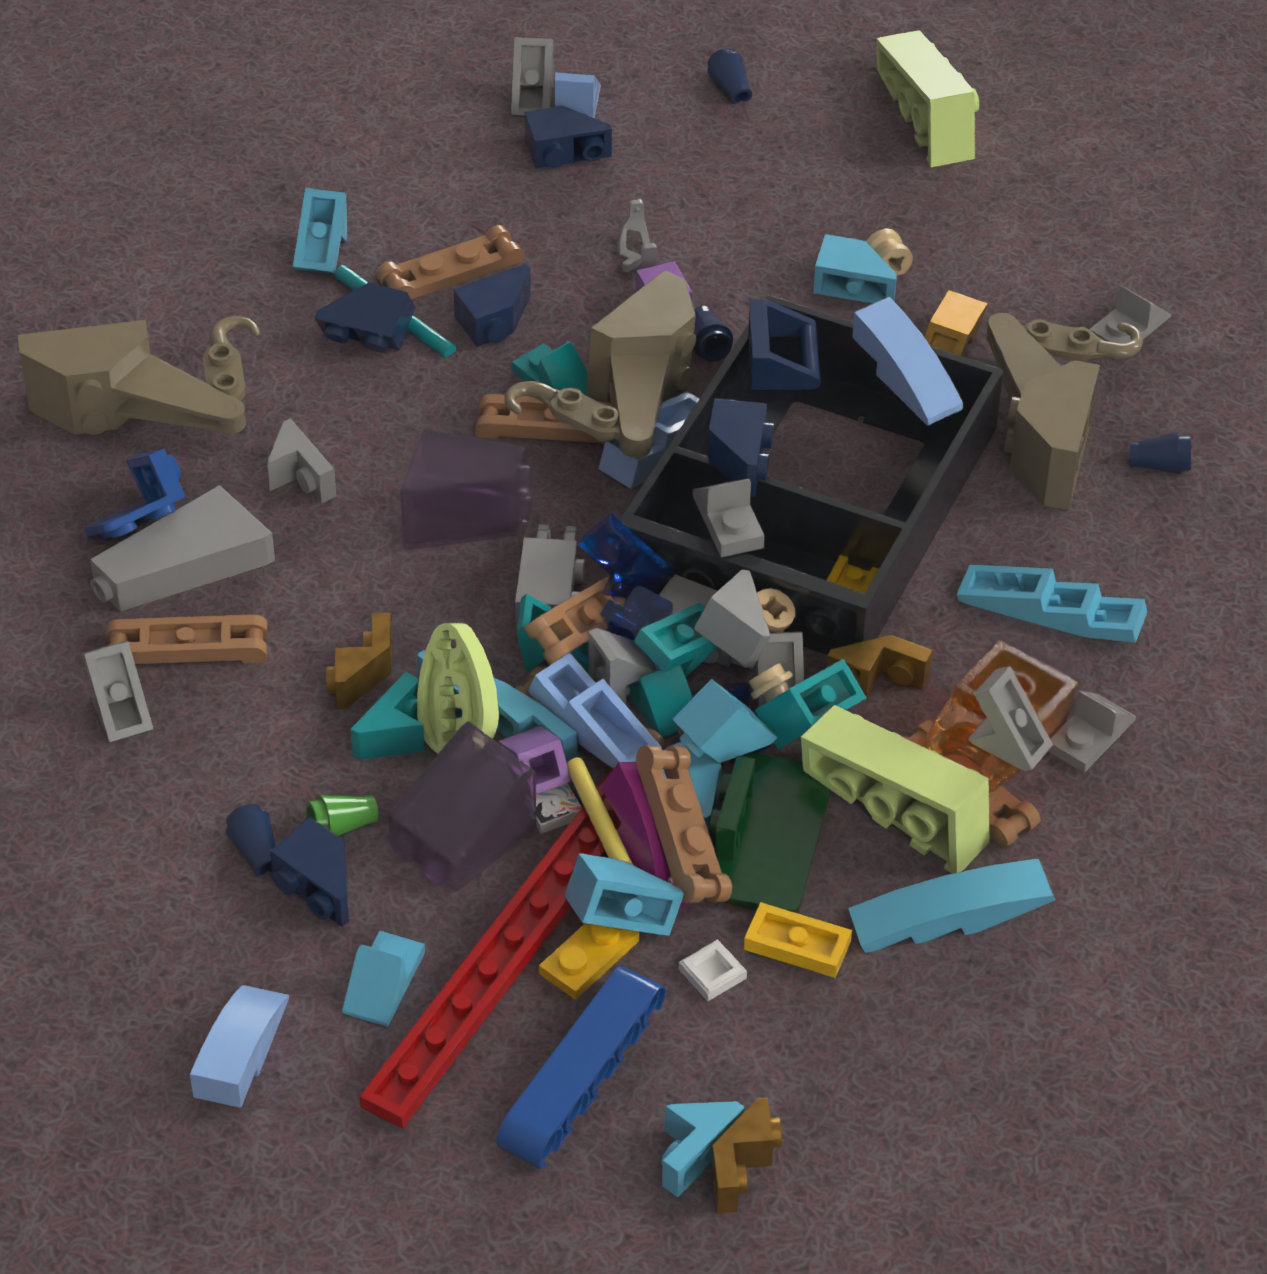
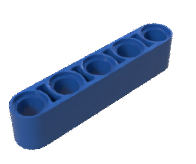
(578, 1066)

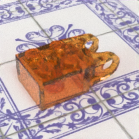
(1046, 689)

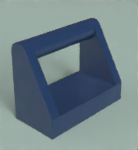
(770, 370)

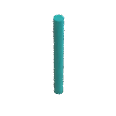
(416, 326)

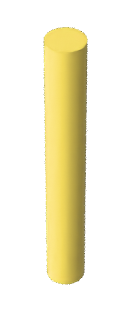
(596, 810)

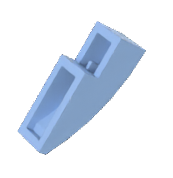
(906, 361)
(635, 471)
(592, 710)
(237, 1045)

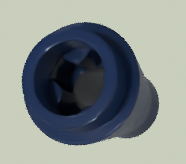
(729, 73)
(712, 335)
(1162, 453)
(252, 835)

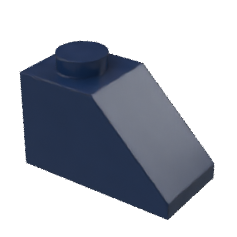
(493, 305)

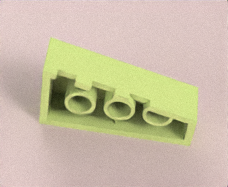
(931, 94)
(901, 785)

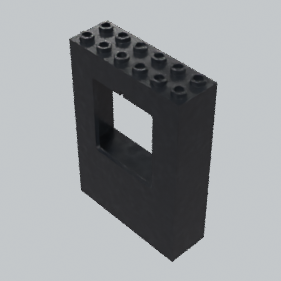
(808, 529)

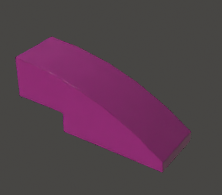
(637, 825)

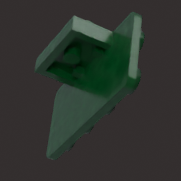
(768, 830)

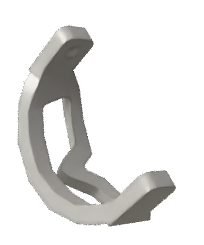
(636, 221)

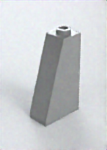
(182, 551)

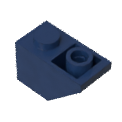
(565, 136)
(368, 314)
(737, 440)
(314, 868)

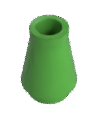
(343, 813)

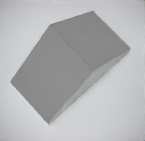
(736, 620)

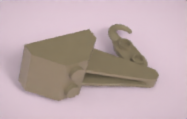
(635, 362)
(105, 375)
(1050, 401)

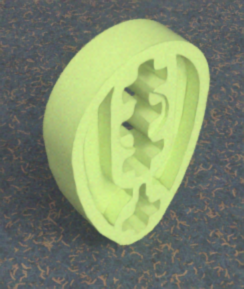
(446, 668)

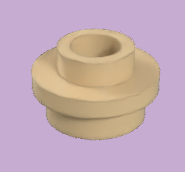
(770, 683)

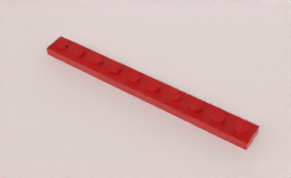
(482, 977)

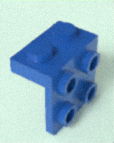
(159, 486)

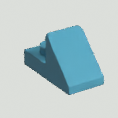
(321, 231)
(381, 977)
(695, 1130)

